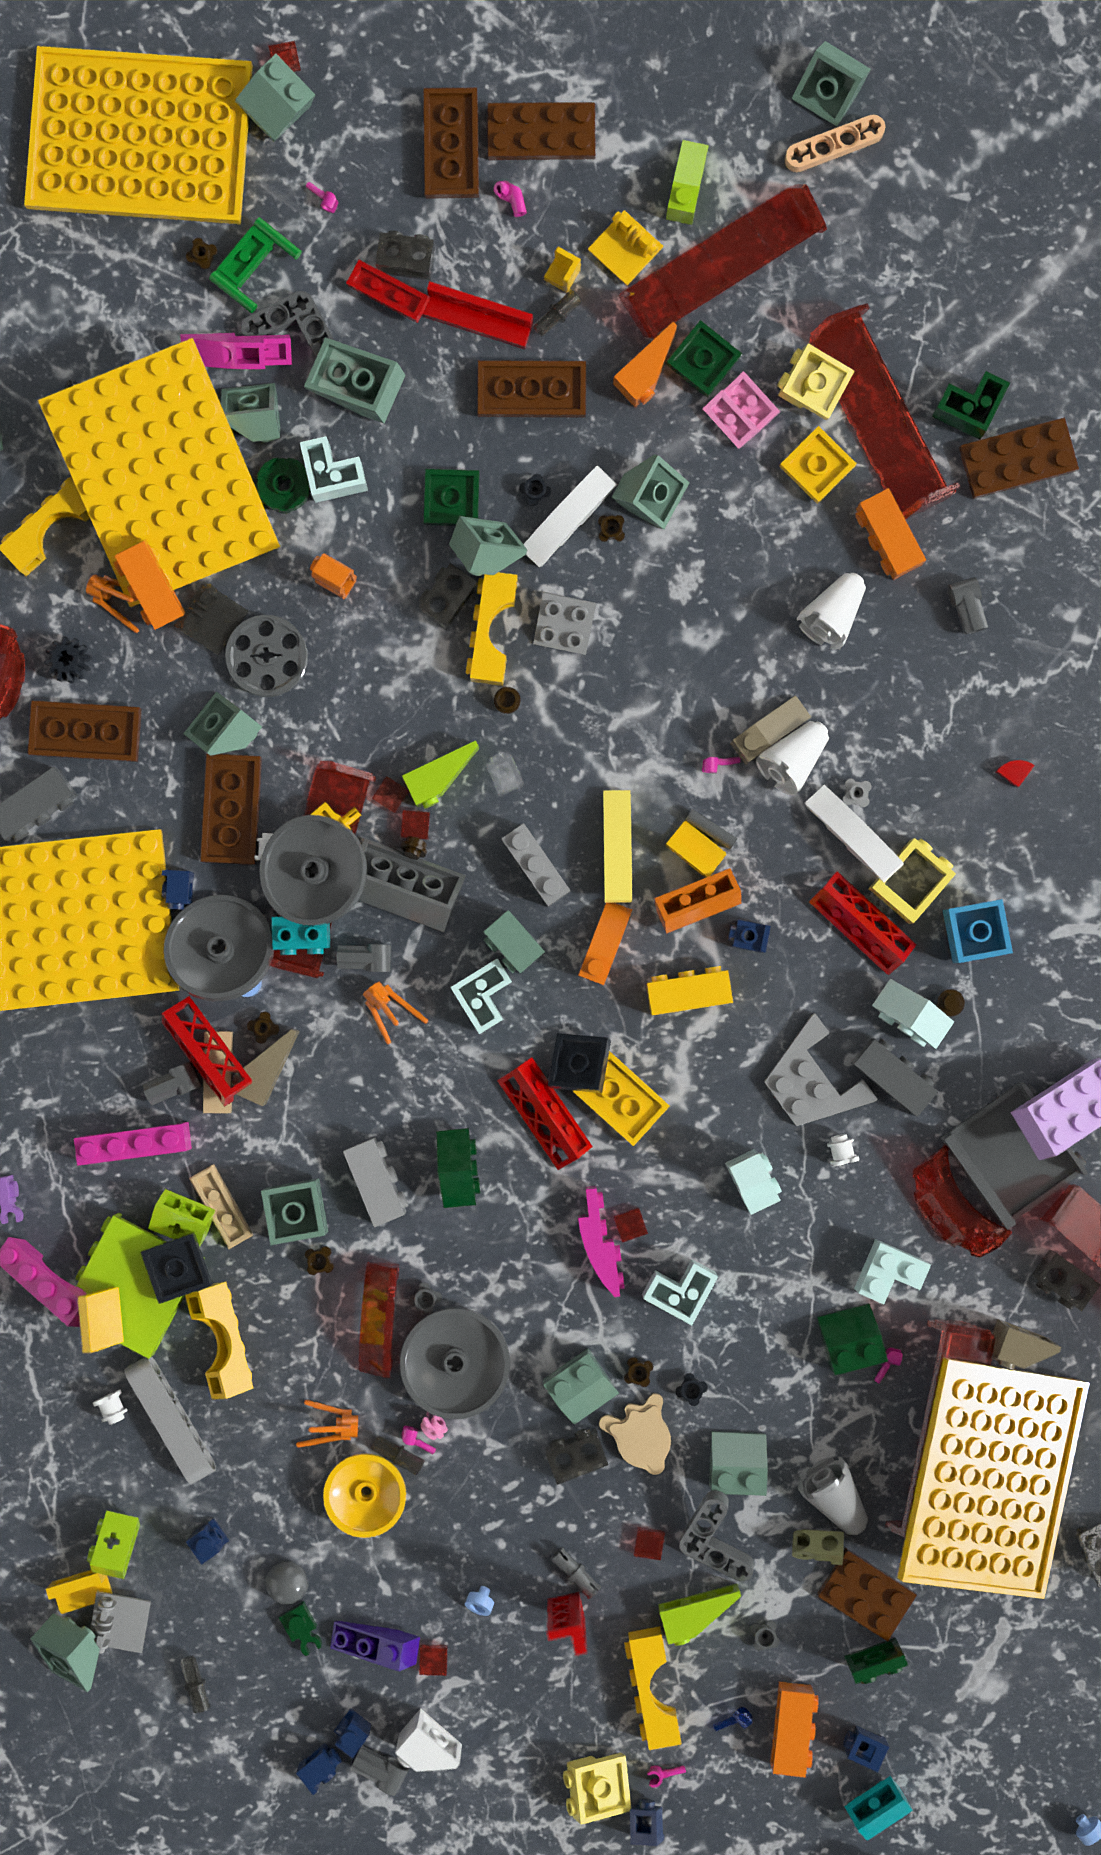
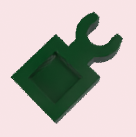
(299, 1624)

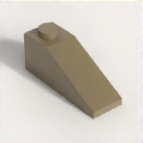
(770, 730)
(266, 1069)

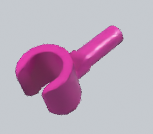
(329, 200)
(711, 764)
(894, 1357)
(409, 1437)
(663, 1773)

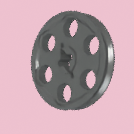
(257, 646)

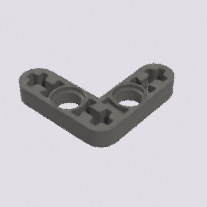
(303, 318)
(706, 1543)

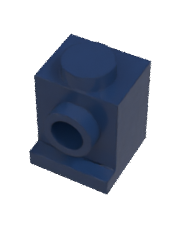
(178, 888)
(760, 939)
(207, 1541)
(352, 1732)
(870, 1755)
(318, 1767)
(642, 1832)

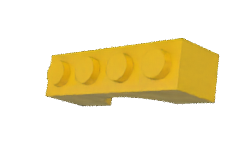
(25, 545)
(497, 595)
(230, 1371)
(660, 1721)

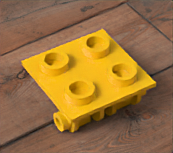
(625, 247)

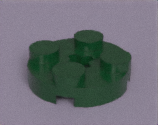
(268, 485)

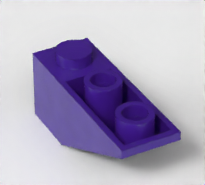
(376, 1644)

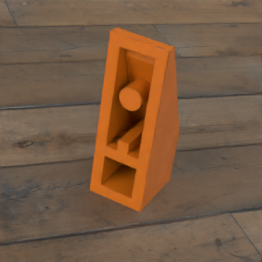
(642, 373)
(605, 943)

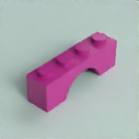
(132, 1143)
(29, 1270)

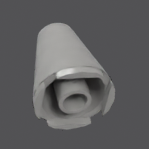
(835, 1495)

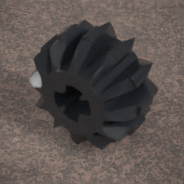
(76, 666)

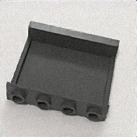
(1002, 1162)

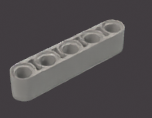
(170, 1419)

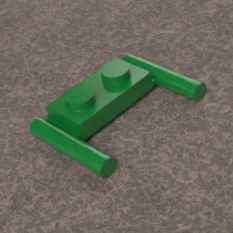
(247, 257)

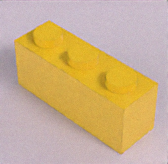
(689, 991)

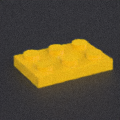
(625, 1101)

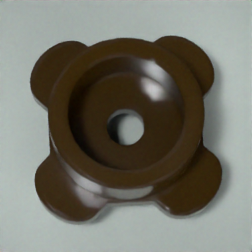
(205, 260)
(615, 521)
(255, 1027)
(315, 1267)
(641, 1379)

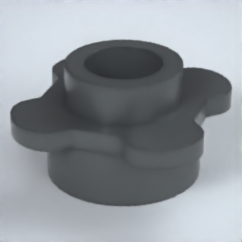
(425, 1306)
(764, 1643)

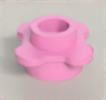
(433, 1426)

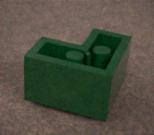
(972, 411)
(457, 1168)

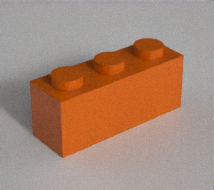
(889, 534)
(148, 584)
(698, 900)
(793, 1729)

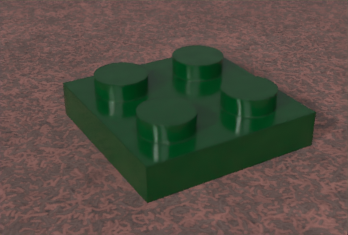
(704, 359)
(450, 496)
(876, 1661)

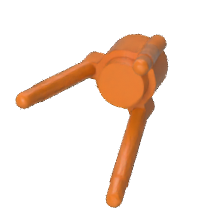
(103, 588)
(378, 997)
(345, 1427)

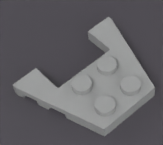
(802, 1085)

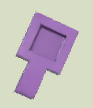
(8, 1192)

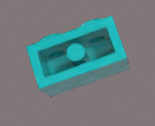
(289, 936)
(878, 1808)

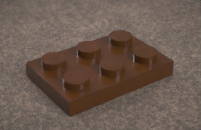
(867, 1594)

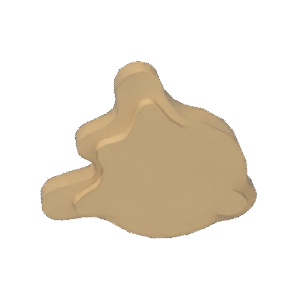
(641, 1435)

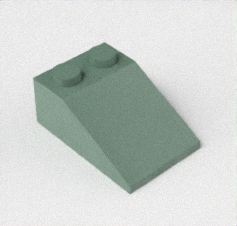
(355, 379)

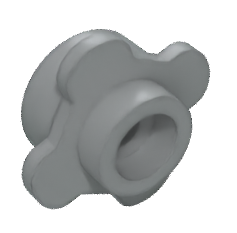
(850, 797)

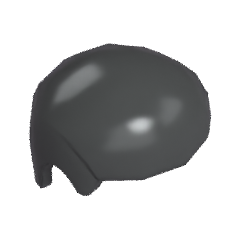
(286, 1582)

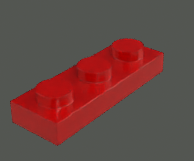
(388, 291)

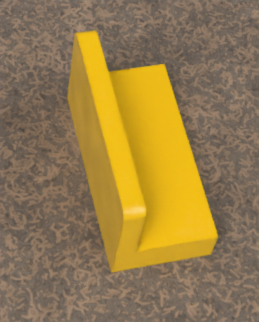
(696, 849)
(77, 1590)

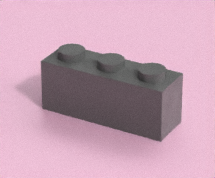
(35, 804)
(895, 1076)

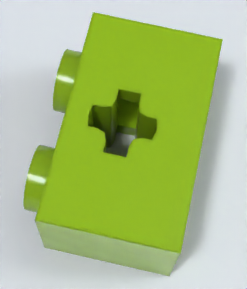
(180, 1216)
(116, 1560)

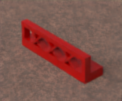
(478, 315)
(860, 926)
(197, 1056)
(548, 1111)
(567, 1619)

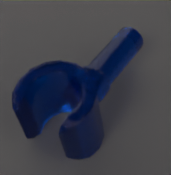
(740, 1716)

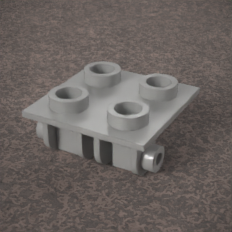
(564, 623)
(119, 1622)

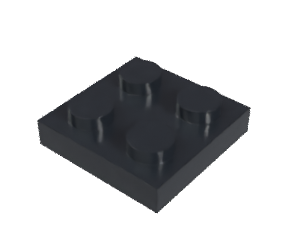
(579, 1063)
(176, 1268)

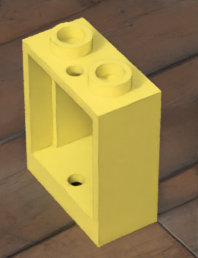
(898, 904)

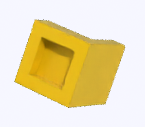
(563, 270)

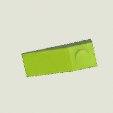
(687, 182)
(435, 778)
(692, 1614)

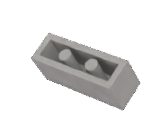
(535, 865)
(376, 1181)

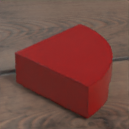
(1015, 771)

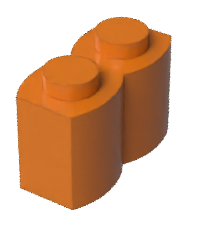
(333, 575)

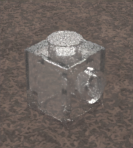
(504, 773)

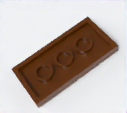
(541, 131)
(451, 143)
(532, 389)
(1019, 458)
(84, 731)
(231, 809)

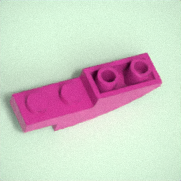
(241, 352)
(601, 1252)

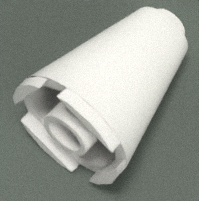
(833, 611)
(793, 757)

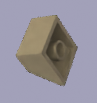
(1020, 1346)

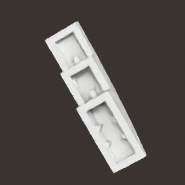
(569, 516)
(854, 833)

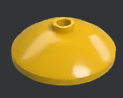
(361, 1513)

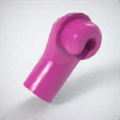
(511, 194)

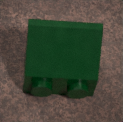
(852, 1339)

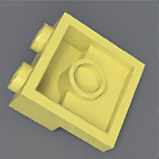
(814, 381)
(597, 1787)

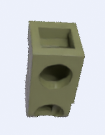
(818, 1545)

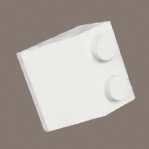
(427, 1745)

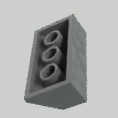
(410, 886)

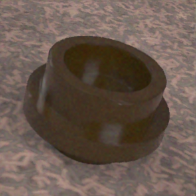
(507, 700)
(414, 848)
(951, 1002)

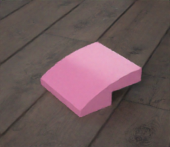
(741, 410)

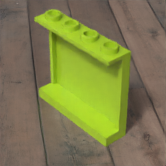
(119, 1263)

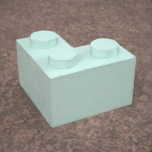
(331, 478)
(475, 994)
(913, 1013)
(753, 1180)
(884, 1266)
(681, 1298)

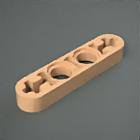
(833, 140)

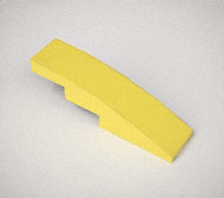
(617, 846)

